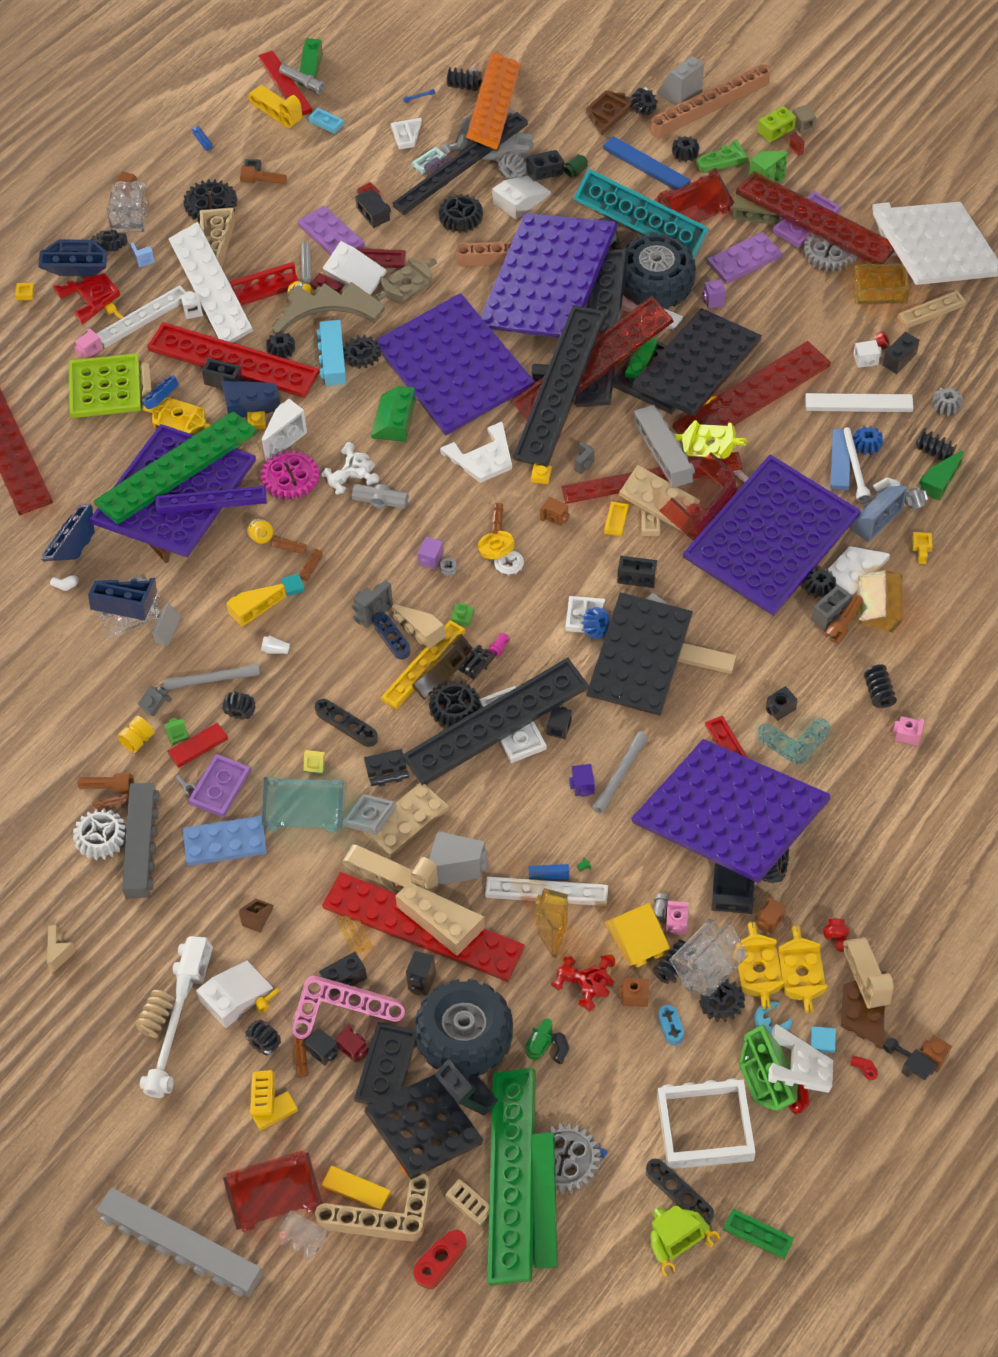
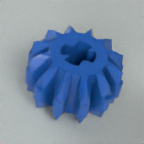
(868, 440)
(595, 622)

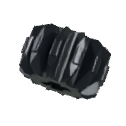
(644, 101)
(685, 148)
(280, 345)
(819, 582)
(238, 705)
(263, 1037)

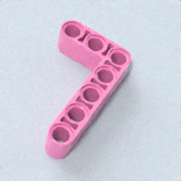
(342, 1000)

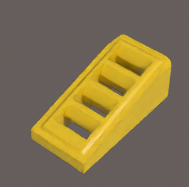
(260, 1080)

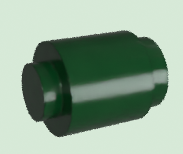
(575, 165)

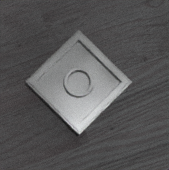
(370, 814)

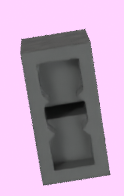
(830, 607)

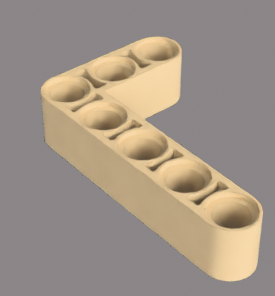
(389, 872)
(381, 1218)

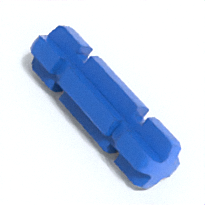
(202, 138)

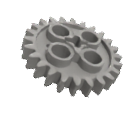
(817, 250)
(584, 1164)

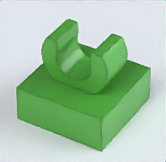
(462, 614)
(176, 730)

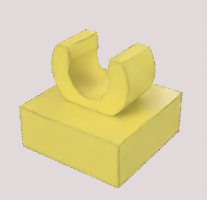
(314, 761)

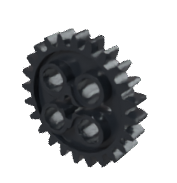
(197, 198)

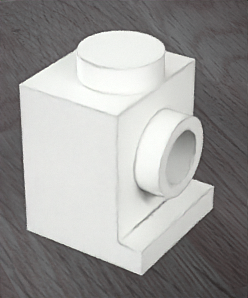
(191, 300)

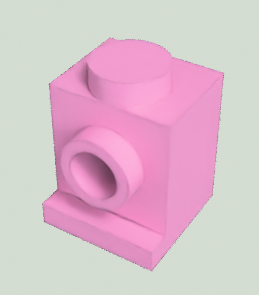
(88, 344)
(908, 730)
(677, 917)

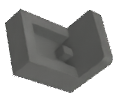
(585, 459)
(153, 699)

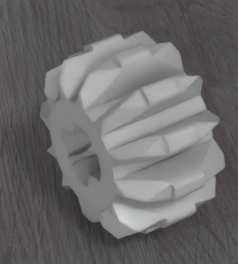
(512, 166)
(947, 401)

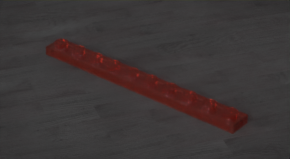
(613, 484)

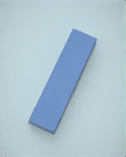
(839, 461)

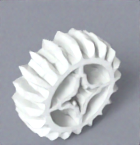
(91, 842)

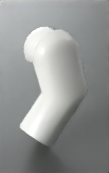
(887, 482)
(66, 583)

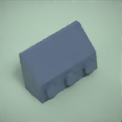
(880, 512)

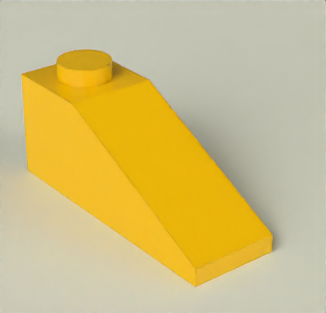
(253, 603)

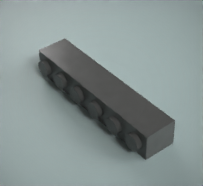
(139, 840)

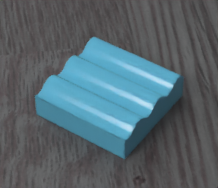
(823, 1039)

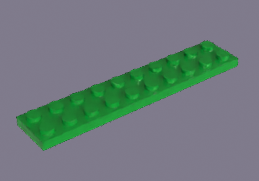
(175, 467)
(511, 1178)

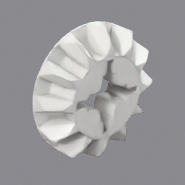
(514, 558)

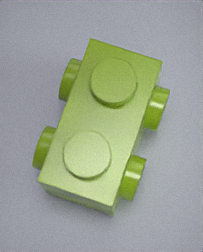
(776, 124)

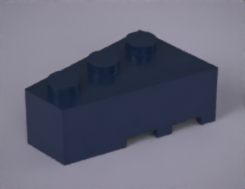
(250, 397)
(123, 598)

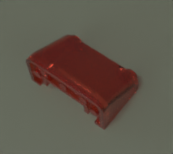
(700, 198)
(272, 1189)

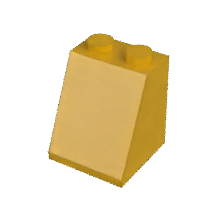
(638, 935)

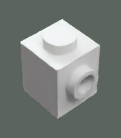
(867, 353)

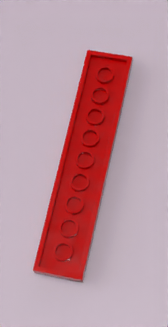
(255, 365)
(378, 909)

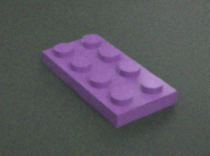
(328, 230)
(793, 233)
(744, 257)

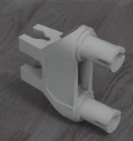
(518, 144)

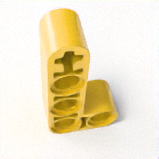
(286, 112)

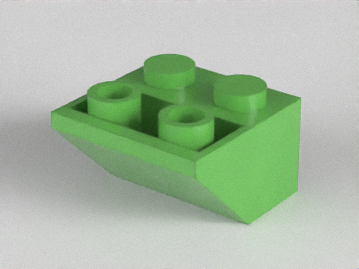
(770, 164)

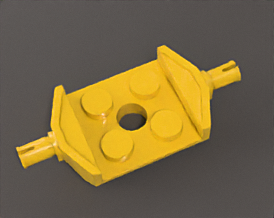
(191, 421)
(761, 952)
(802, 955)

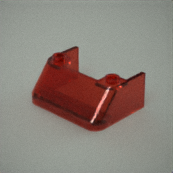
(695, 517)

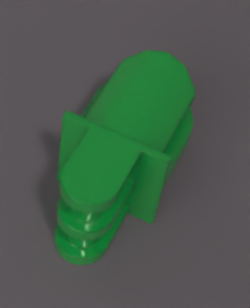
(539, 1040)

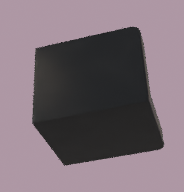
(919, 1065)

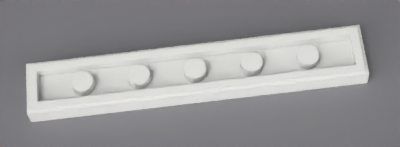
(141, 317)
(859, 402)
(529, 890)

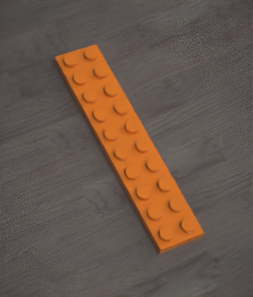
(493, 100)

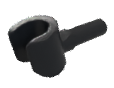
(892, 1044)

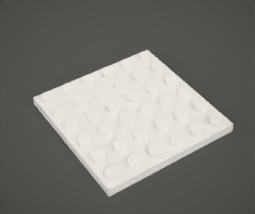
(937, 242)

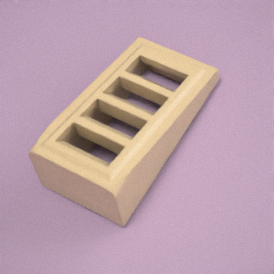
(467, 1191)

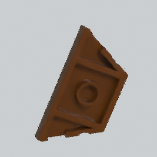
(608, 110)
(858, 1018)

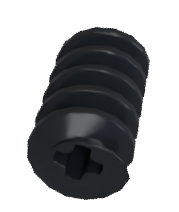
(462, 80)
(934, 445)
(879, 686)
(665, 970)

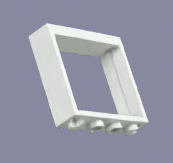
(708, 1156)

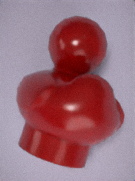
(836, 929)

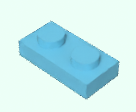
(326, 120)

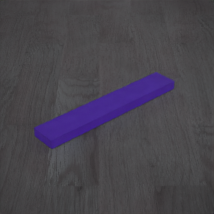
(211, 499)

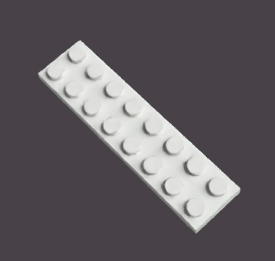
(211, 284)

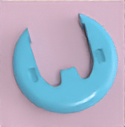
(759, 1020)

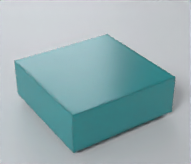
(292, 584)

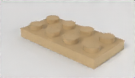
(653, 492)
(411, 817)

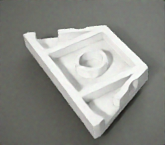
(854, 563)

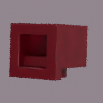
(352, 1044)

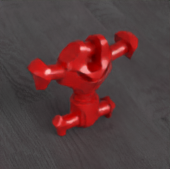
(591, 980)

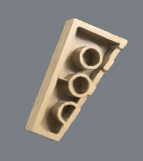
(218, 229)
(440, 917)

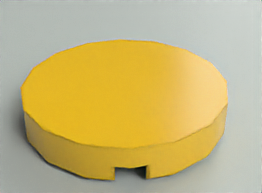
(496, 545)

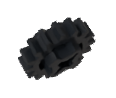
(110, 240)
(361, 351)
(732, 999)

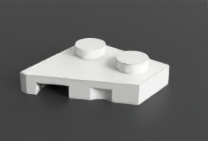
(406, 132)
(576, 607)

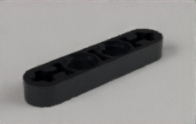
(344, 724)
(681, 1190)

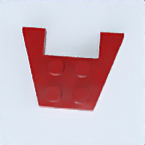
(95, 291)

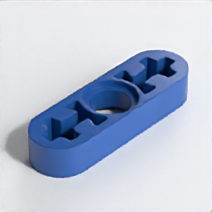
(160, 392)

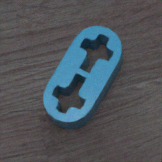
(675, 1024)

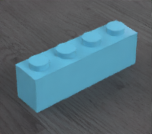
(332, 353)

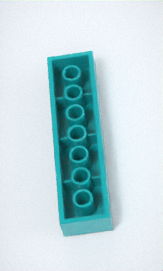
(638, 211)

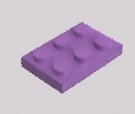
(219, 785)

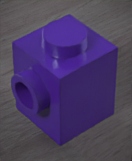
(582, 780)

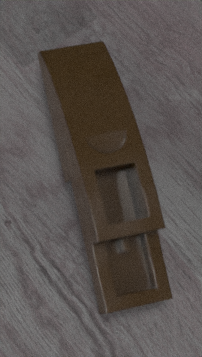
(443, 667)

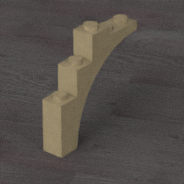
(351, 300)

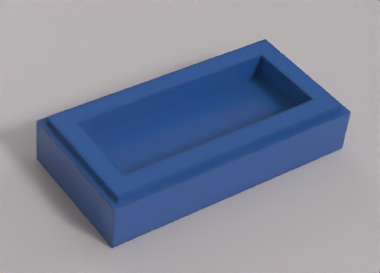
(549, 872)

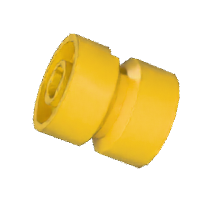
(133, 737)

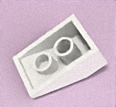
(518, 195)
(351, 265)
(284, 429)
(233, 992)

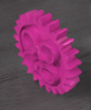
(301, 469)

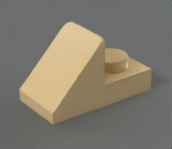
(57, 950)

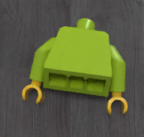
(676, 1232)

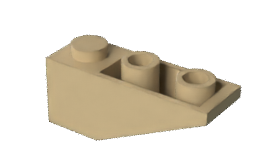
(422, 625)

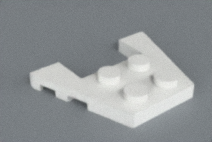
(484, 461)
(807, 1064)

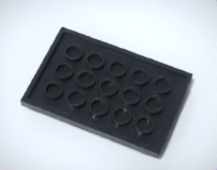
(639, 653)

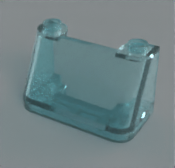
(303, 803)

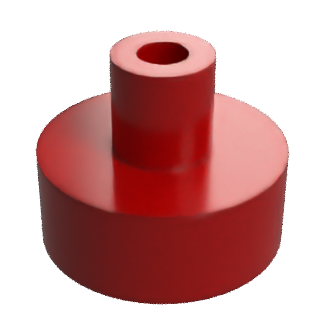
(882, 340)

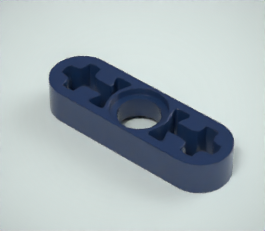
(392, 629)

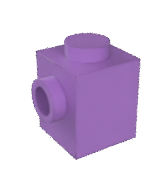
(714, 294)
(430, 553)

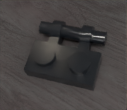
(386, 763)

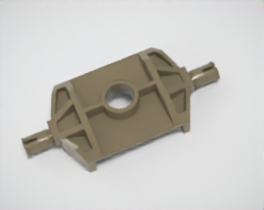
(414, 272)

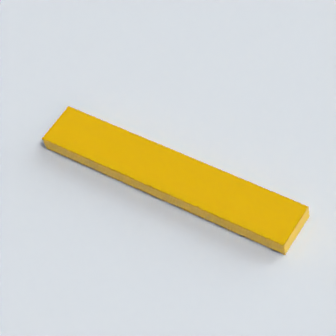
(402, 687)

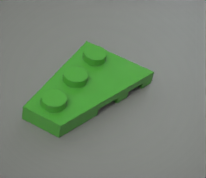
(724, 158)

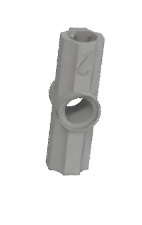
(380, 496)

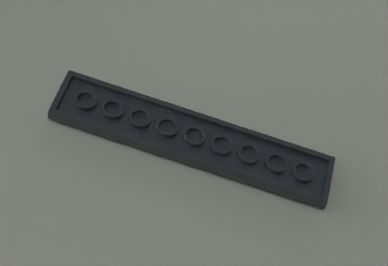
(607, 297)
(559, 386)
(495, 721)

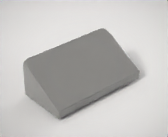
(166, 625)

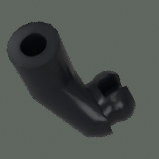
(562, 1047)

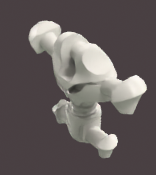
(356, 466)

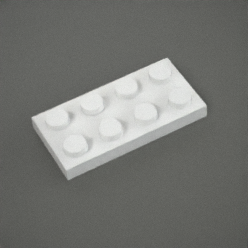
(524, 741)

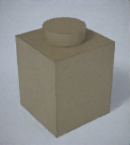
(804, 119)

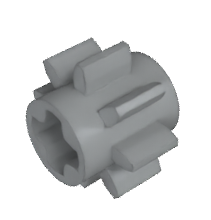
(915, 498)

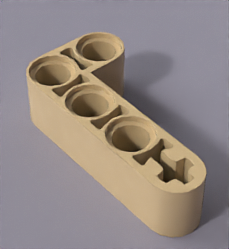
(873, 985)

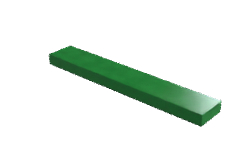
(544, 1201)

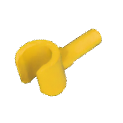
(110, 308)
(261, 1002)

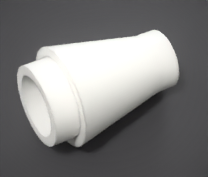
(274, 646)

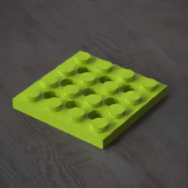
(114, 404)

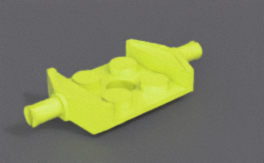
(698, 436)

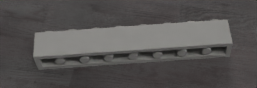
(179, 1242)

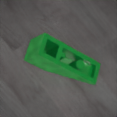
(311, 57)
(940, 476)

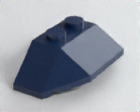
(73, 258)
(72, 536)

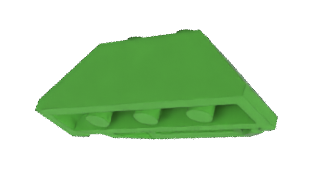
(756, 1058)

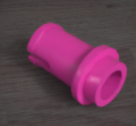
(499, 644)

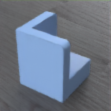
(143, 256)

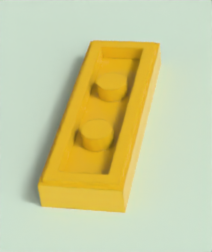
(356, 1188)

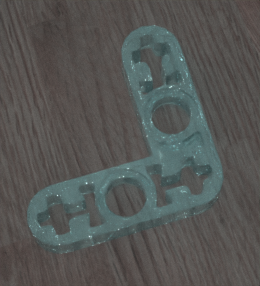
(794, 747)

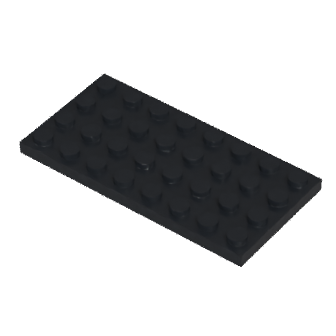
(697, 362)

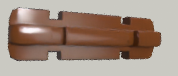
(497, 518)
(289, 545)
(311, 564)
(111, 802)
(300, 1057)

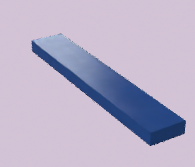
(646, 163)

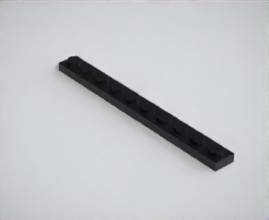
(455, 167)

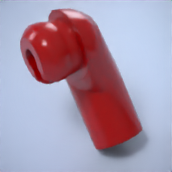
(867, 1067)
(802, 1101)

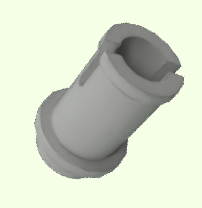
(661, 906)

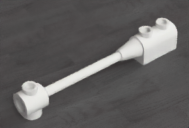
(188, 971)

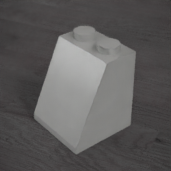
(683, 82)
(458, 858)

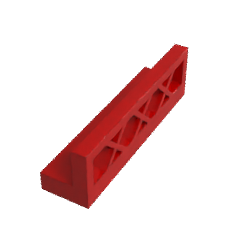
(264, 287)

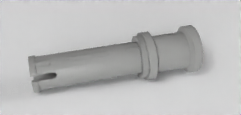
(308, 81)

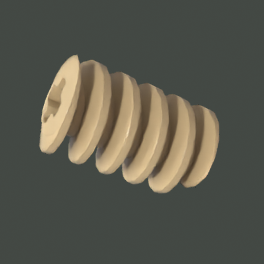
(153, 1013)

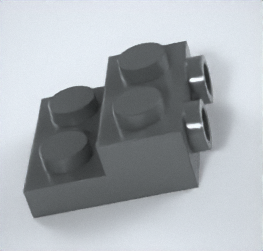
(372, 603)

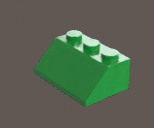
(394, 414)

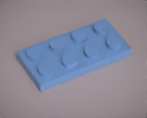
(224, 840)

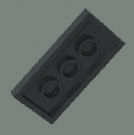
(385, 1063)

